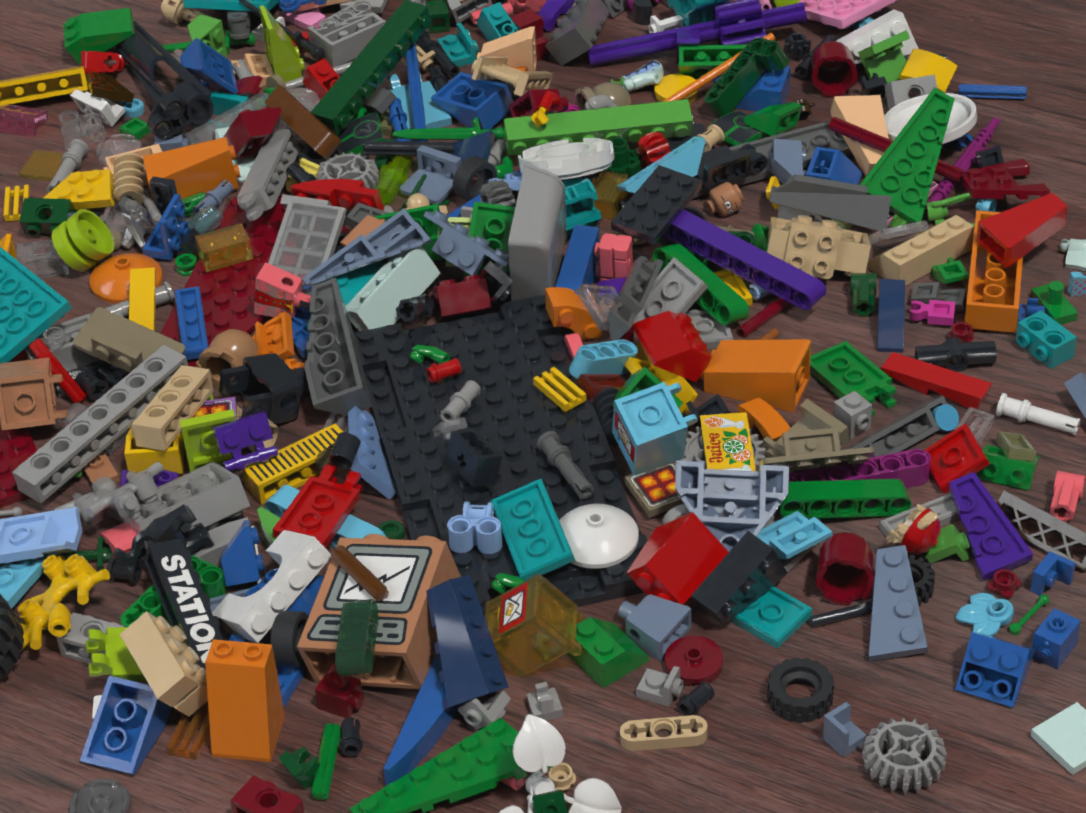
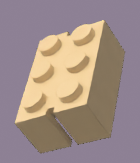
(167, 662)

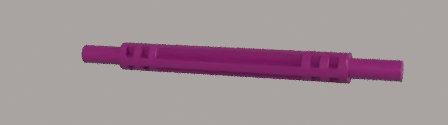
(965, 160)

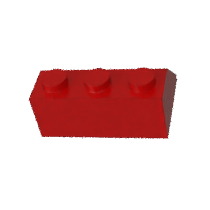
(673, 344)

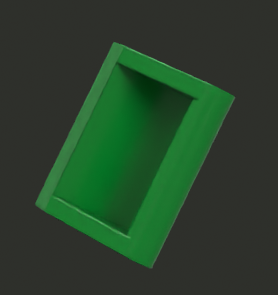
(775, 118)

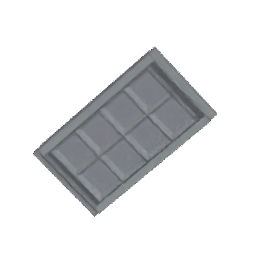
(307, 238)

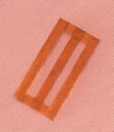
(180, 730)

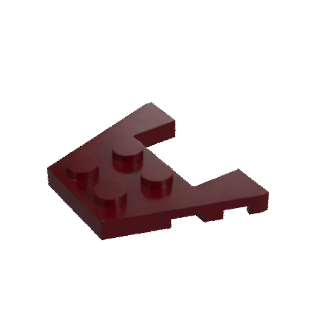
(997, 181)

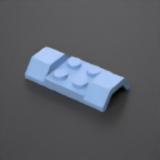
(39, 534)

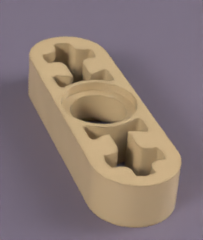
(685, 739)

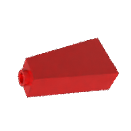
(1021, 229)

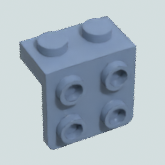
(440, 173)

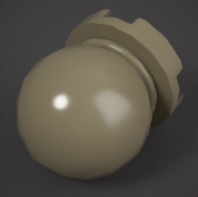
(614, 91)

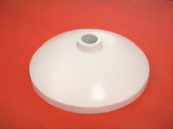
(600, 535)

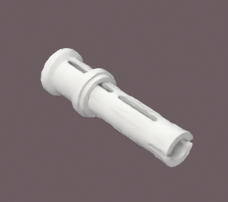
(1025, 411)

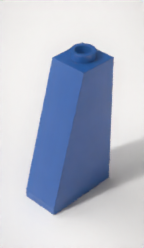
(579, 259)

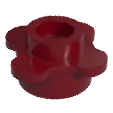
(1004, 583)

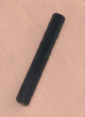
(404, 147)

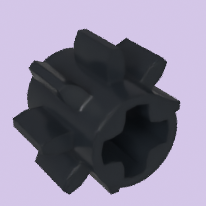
(797, 46)

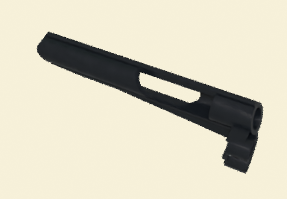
(176, 110)

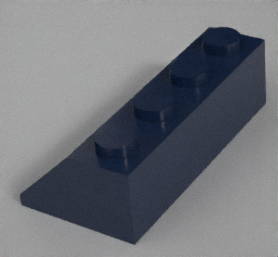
(464, 643)

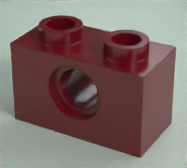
(265, 797)

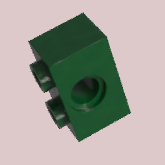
(37, 210)

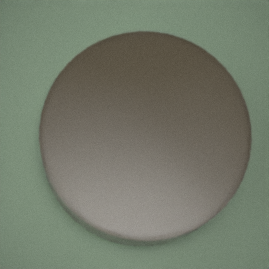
(274, 80)

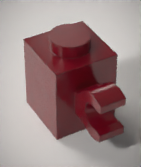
(339, 694)

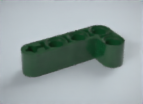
(743, 73)

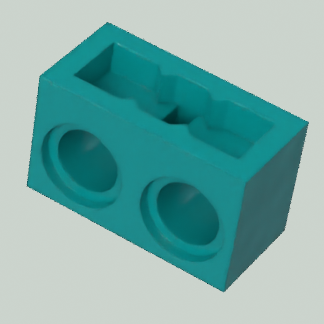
(1046, 339)

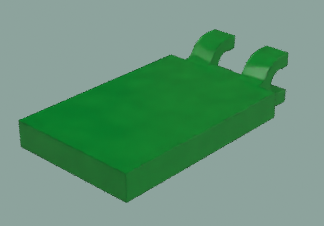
(848, 370)

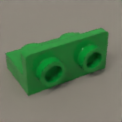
(1007, 471)

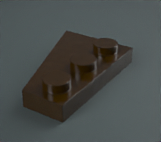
(107, 87)

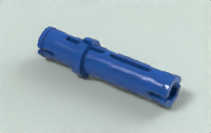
(397, 117)

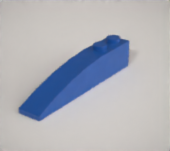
(422, 727)

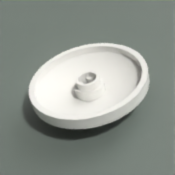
(961, 119)

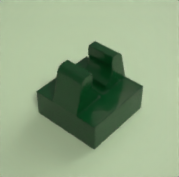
(297, 768)

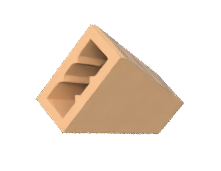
(867, 114)

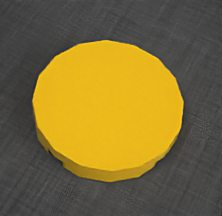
(673, 83)

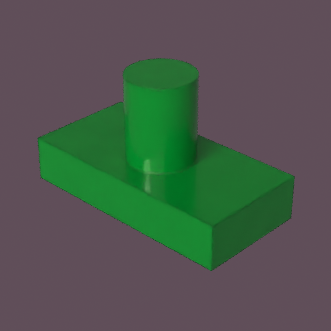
(1055, 302)

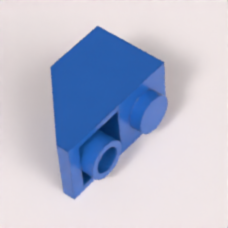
(240, 558)

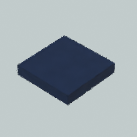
(477, 145)

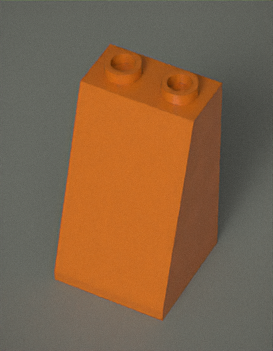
(195, 166)
(760, 369)
(243, 700)

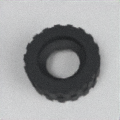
(795, 708)

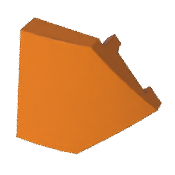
(275, 336)

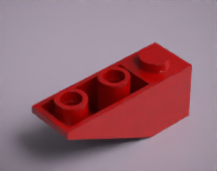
(320, 77)

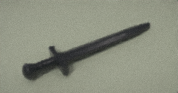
(300, 41)

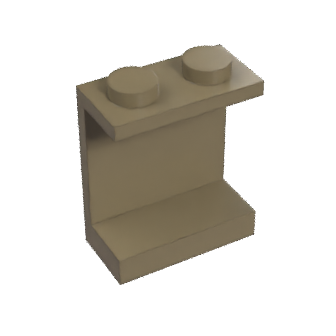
(811, 419)

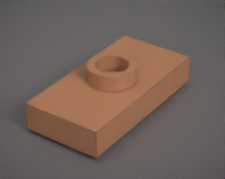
(99, 468)

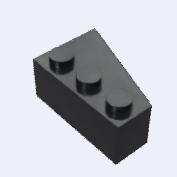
(739, 579)

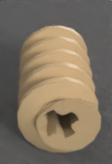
(128, 177)

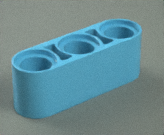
(603, 358)

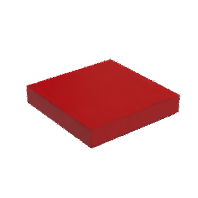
(956, 457)

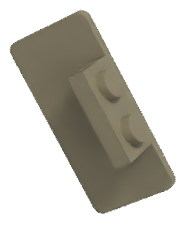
(120, 340)
(814, 447)

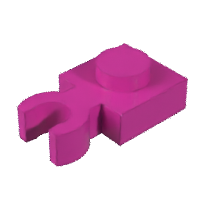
(936, 312)

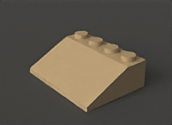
(851, 254)

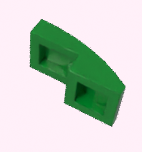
(950, 271)

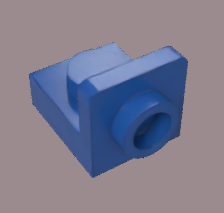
(1051, 569)

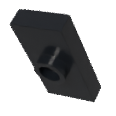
(162, 192)

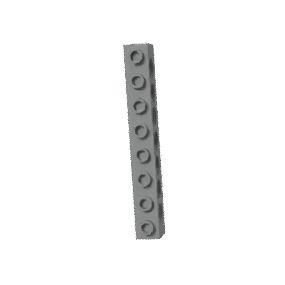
(96, 426)

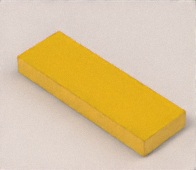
(143, 297)

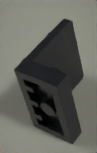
(723, 166)

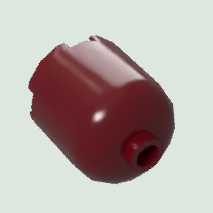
(833, 69)
(845, 568)

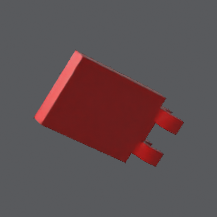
(321, 506)

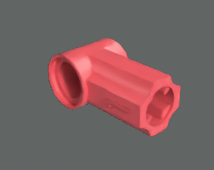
(1066, 492)

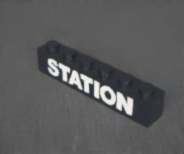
(182, 595)

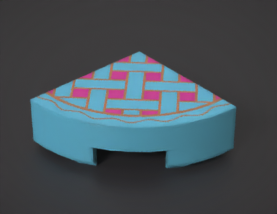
(1077, 284)

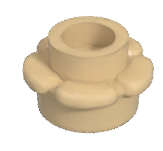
(562, 776)

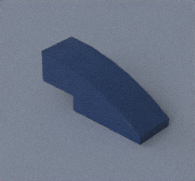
(891, 315)

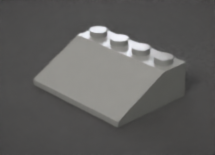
(207, 491)

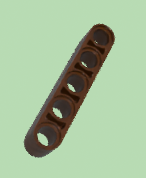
(304, 122)

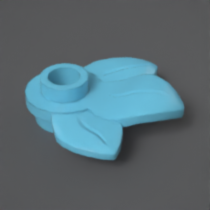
(986, 613)

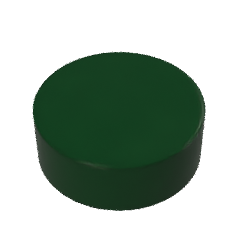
(393, 530)

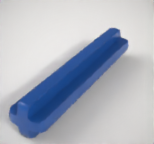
(992, 91)

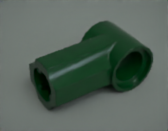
(864, 292)

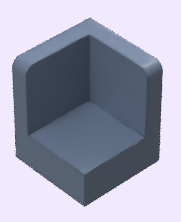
(841, 732)

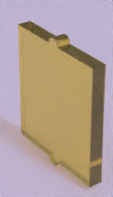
(42, 165)

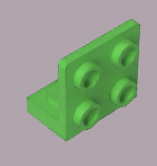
(885, 57)

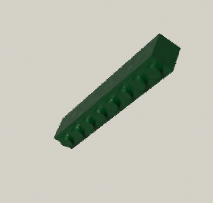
(372, 66)

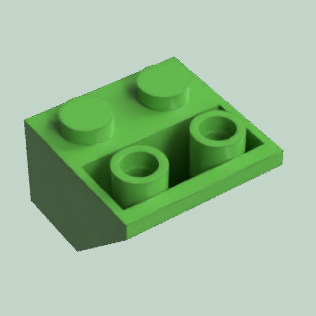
(209, 31)

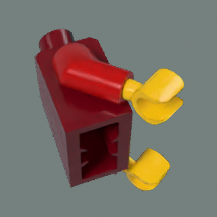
(538, 104)

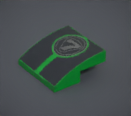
(360, 130)
(736, 130)

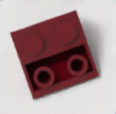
(251, 130)
(463, 297)

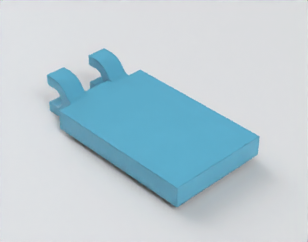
(434, 115)

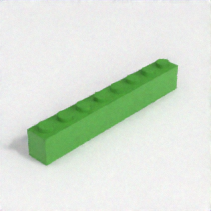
(624, 122)

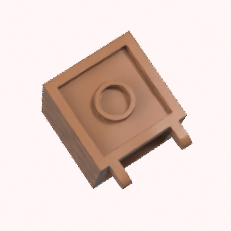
(28, 394)

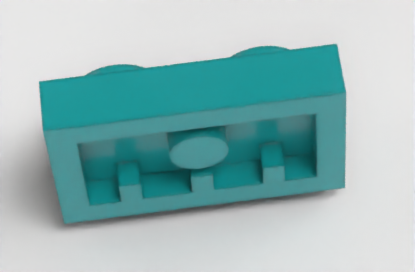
(459, 47)

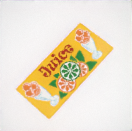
(727, 442)

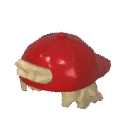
(918, 532)

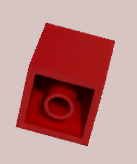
(677, 559)

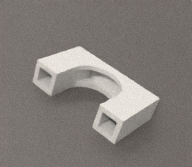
(299, 562)

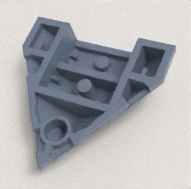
(731, 499)

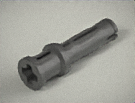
(560, 457)

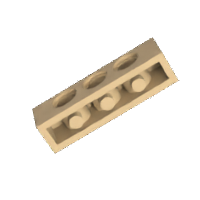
(176, 401)

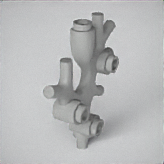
(106, 495)

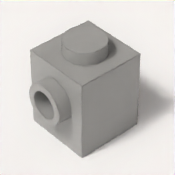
(854, 413)

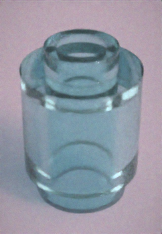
(206, 220)

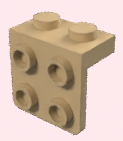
(813, 246)

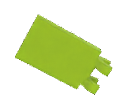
(117, 658)

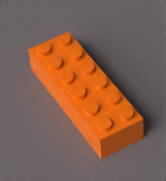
(992, 288)

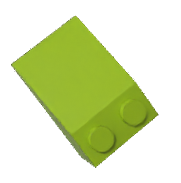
(280, 51)

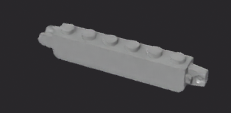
(268, 173)

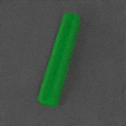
(326, 759)

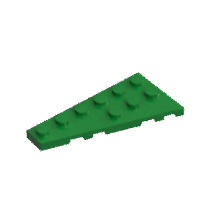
(911, 159)
(454, 774)

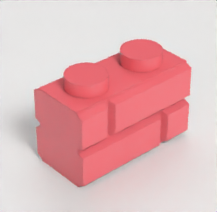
(614, 256)

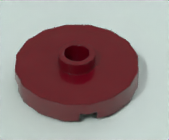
(697, 658)

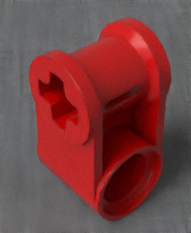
(99, 62)

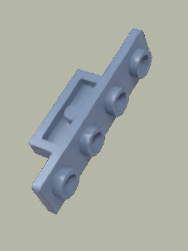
(462, 248)

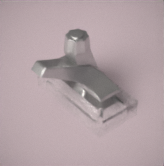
(137, 221)

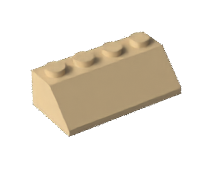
(920, 253)

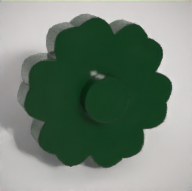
(625, 160)

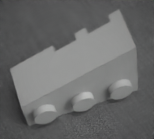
(347, 39)

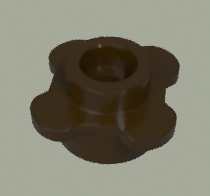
(806, 107)

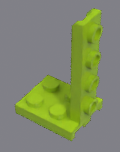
(200, 439)

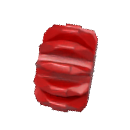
(653, 147)

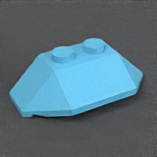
(682, 159)

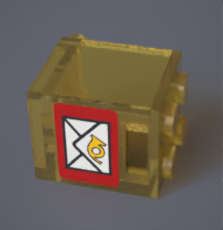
(532, 625)

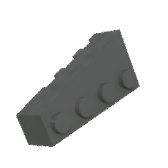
(577, 30)

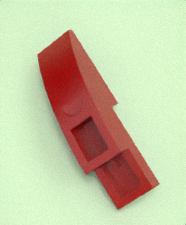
(339, 192)

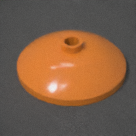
(112, 276)

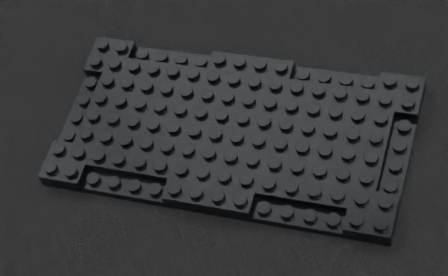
(511, 413)

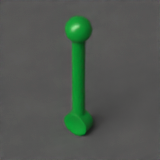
(1015, 628)

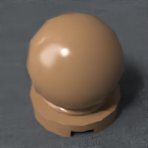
(226, 352)

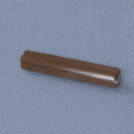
(359, 573)

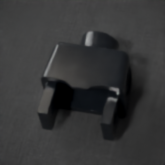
(267, 386)

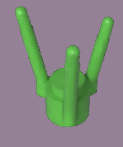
(938, 209)

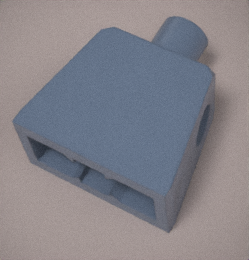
(655, 624)

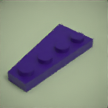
(988, 530)

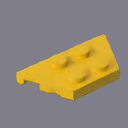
(86, 189)

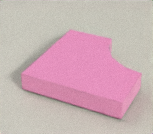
(305, 18)

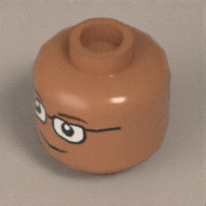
(725, 199)

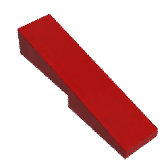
(925, 376)

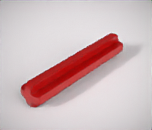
(68, 384)

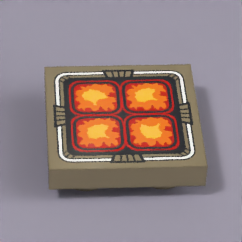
(655, 489)

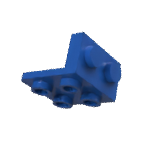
(168, 232)

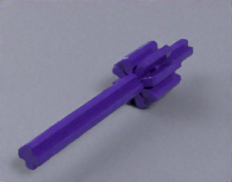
(732, 25)

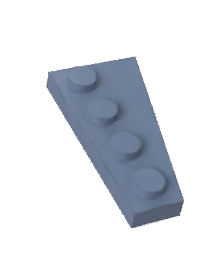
(895, 610)

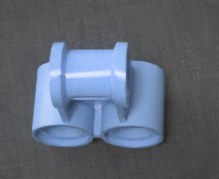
(475, 528)

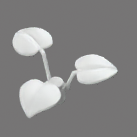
(541, 746)

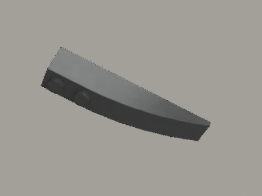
(333, 358)

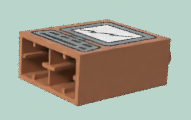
(404, 627)

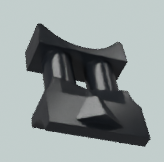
(112, 378)

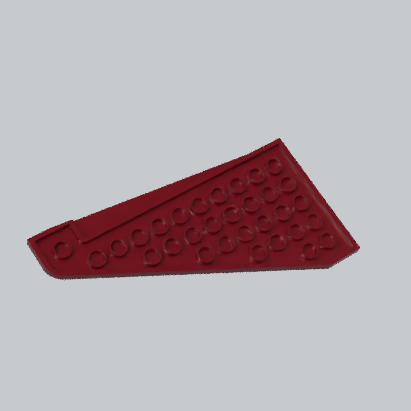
(230, 290)

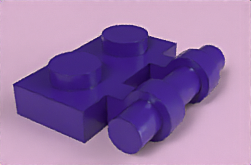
(244, 433)

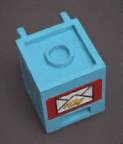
(651, 427)

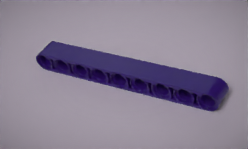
(746, 260)

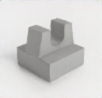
(544, 702)

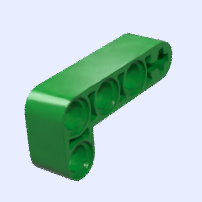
(211, 583)

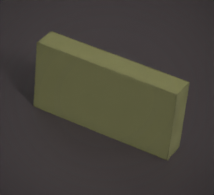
(1015, 446)

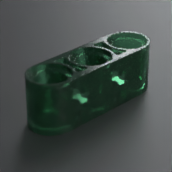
(357, 637)

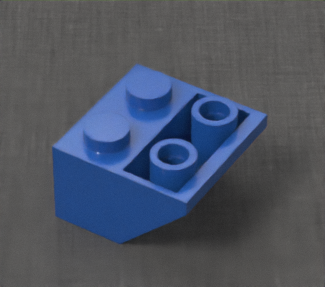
(834, 166)
(994, 669)

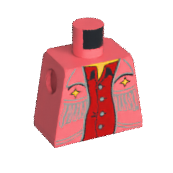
(279, 292)

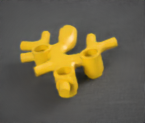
(46, 608)

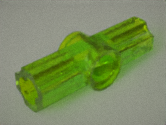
(393, 176)

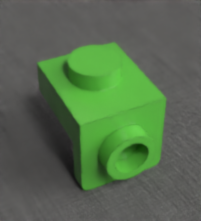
(949, 543)

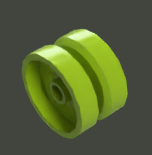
(83, 240)

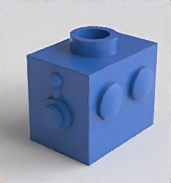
(1055, 638)

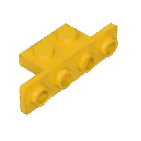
(642, 360)

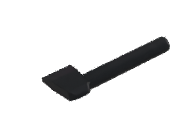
(841, 614)

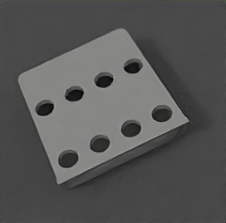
(537, 233)

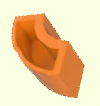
(569, 311)

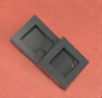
(380, 101)
(931, 291)

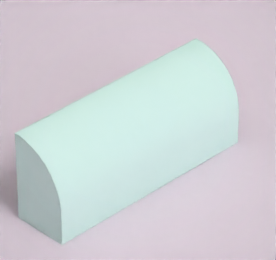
(400, 278)

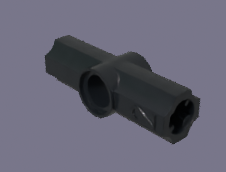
(416, 307)
(957, 354)

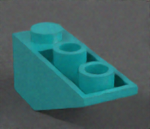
(495, 22)

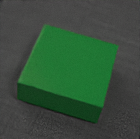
(135, 128)

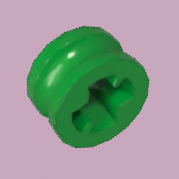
(185, 264)

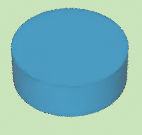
(946, 417)

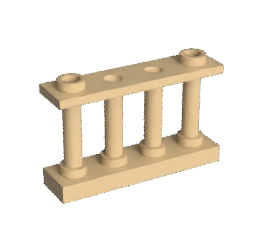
(496, 68)

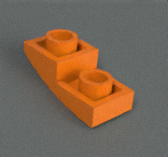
(765, 418)

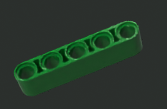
(718, 298)
(846, 498)

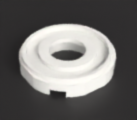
(570, 159)

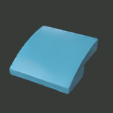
(794, 534)

